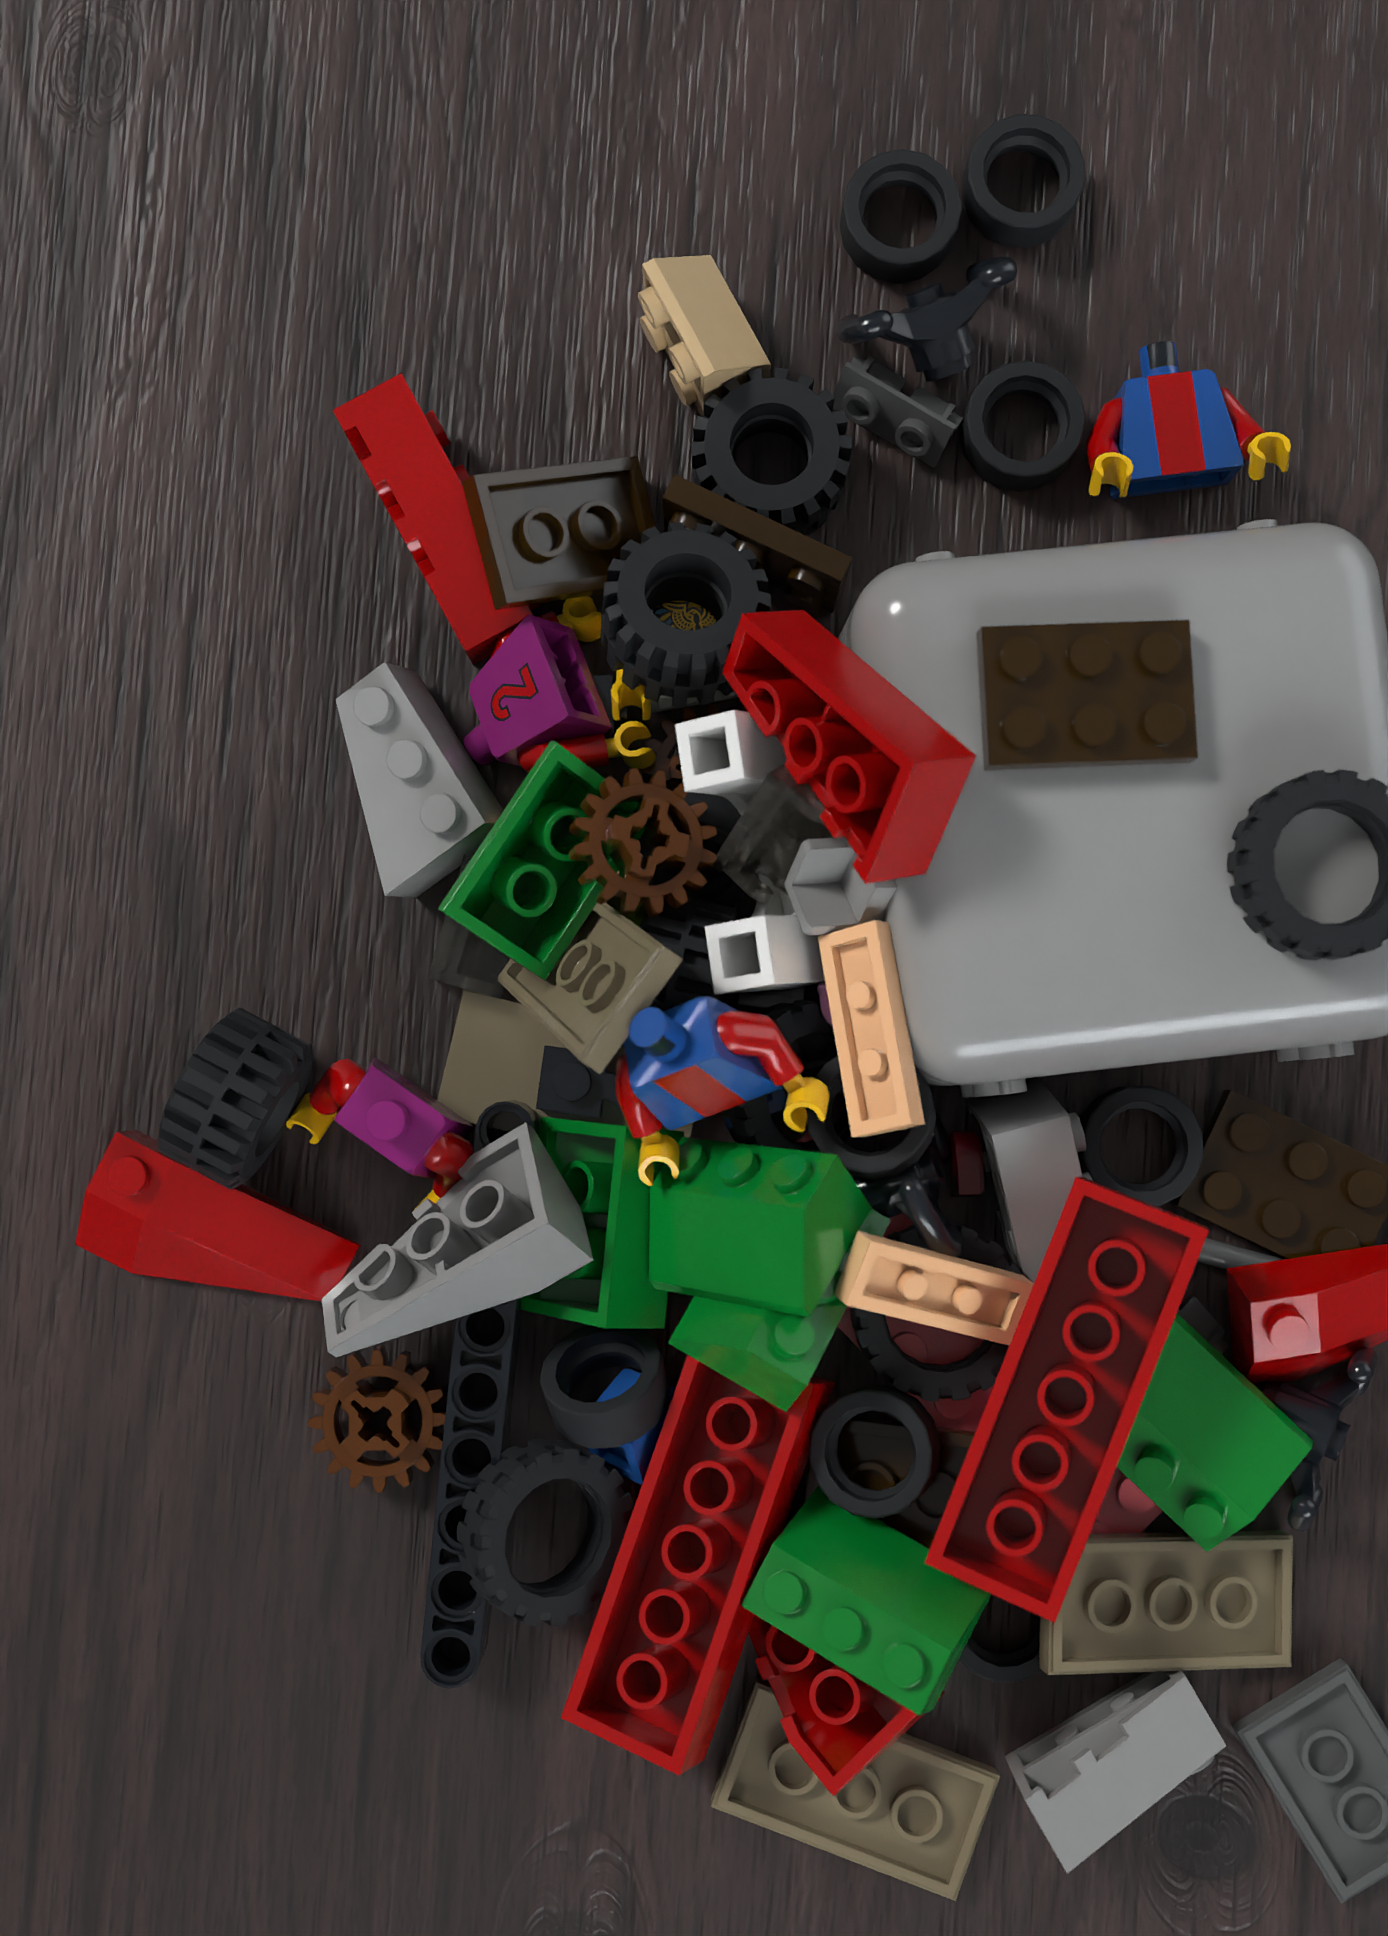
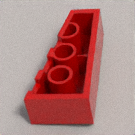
(428, 506)
(853, 737)

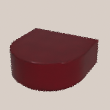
(966, 1165)

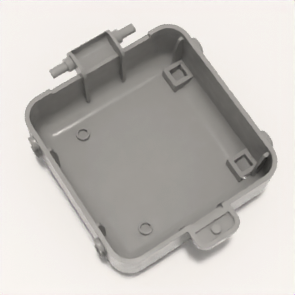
(1094, 903)

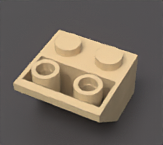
(698, 326)

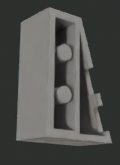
(413, 781)
(1032, 1166)
(1113, 1761)

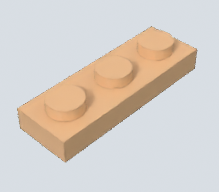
(870, 1029)
(933, 1288)

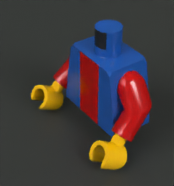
(1176, 432)
(701, 1063)

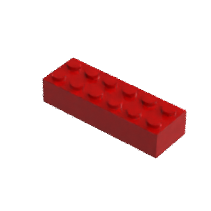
(1066, 1397)
(685, 1564)

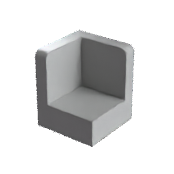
(829, 890)

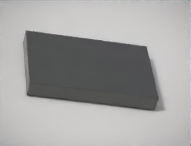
(1329, 1773)

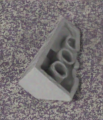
(484, 1243)

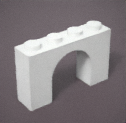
(769, 950)

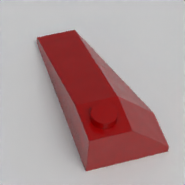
(187, 1228)
(1306, 1312)
(827, 1712)

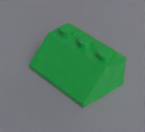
(520, 882)
(603, 1175)
(752, 1224)
(763, 1347)
(1208, 1441)
(866, 1601)

